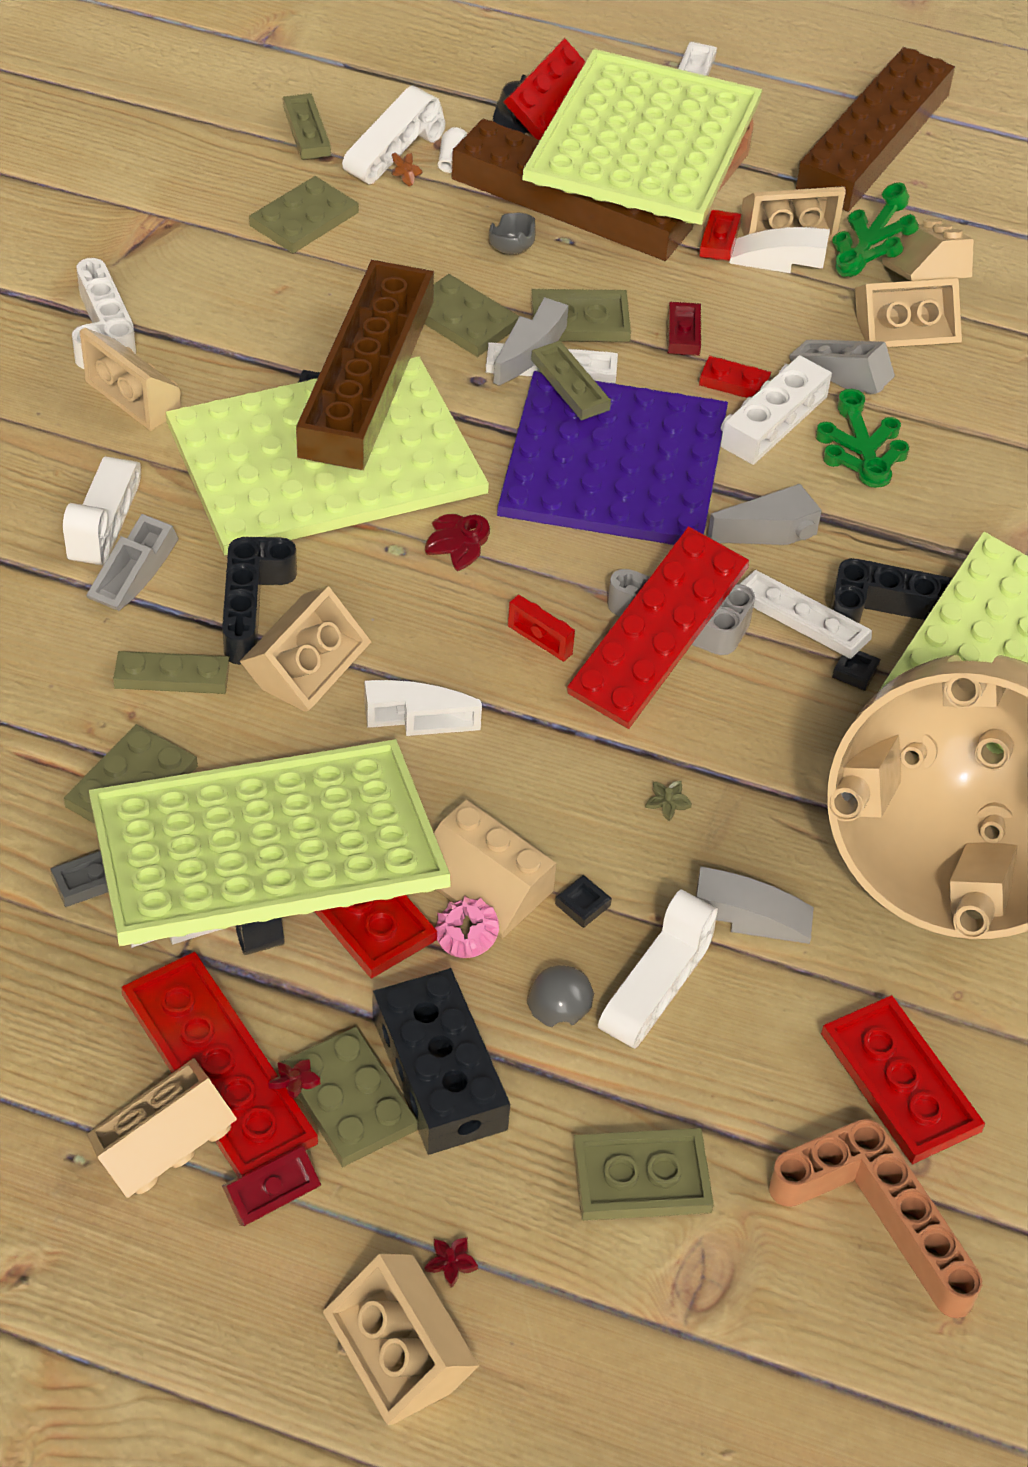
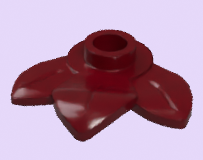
(456, 538)

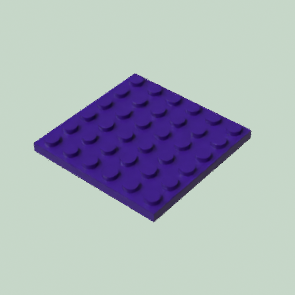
(621, 473)

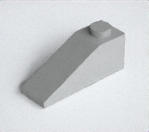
(852, 363)
(770, 519)

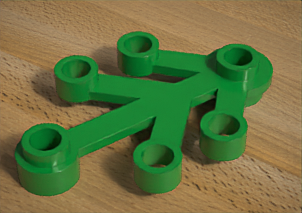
(853, 260)
(871, 469)

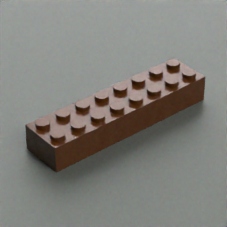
(877, 125)
(494, 162)
(365, 365)

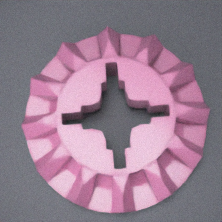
(480, 936)

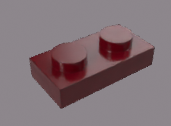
(684, 328)
(271, 1185)

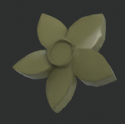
(668, 799)

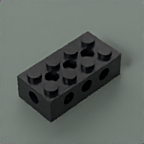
(440, 1061)

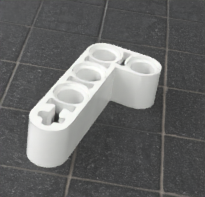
(409, 116)
(103, 306)
(95, 525)
(661, 971)

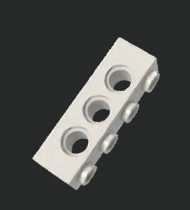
(775, 409)

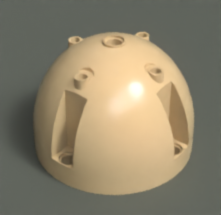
(923, 821)

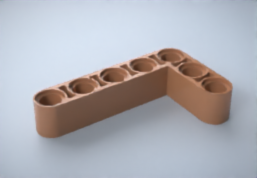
(888, 1202)

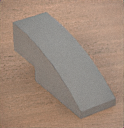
(527, 335)
(133, 562)
(755, 906)

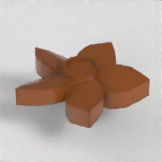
(406, 168)

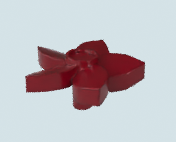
(295, 1078)
(451, 1260)

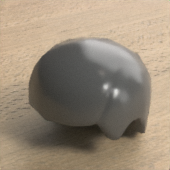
(514, 233)
(560, 995)

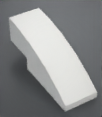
(781, 248)
(420, 707)

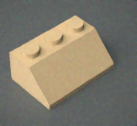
(793, 208)
(933, 253)
(910, 312)
(128, 379)
(306, 649)
(493, 865)
(161, 1129)
(399, 1337)

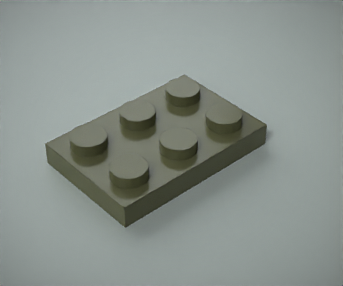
(303, 214)
(591, 313)
(468, 316)
(133, 759)
(356, 1100)
(642, 1174)

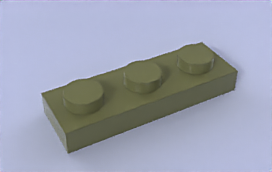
(306, 126)
(570, 380)
(171, 672)

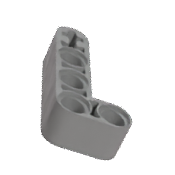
(722, 631)

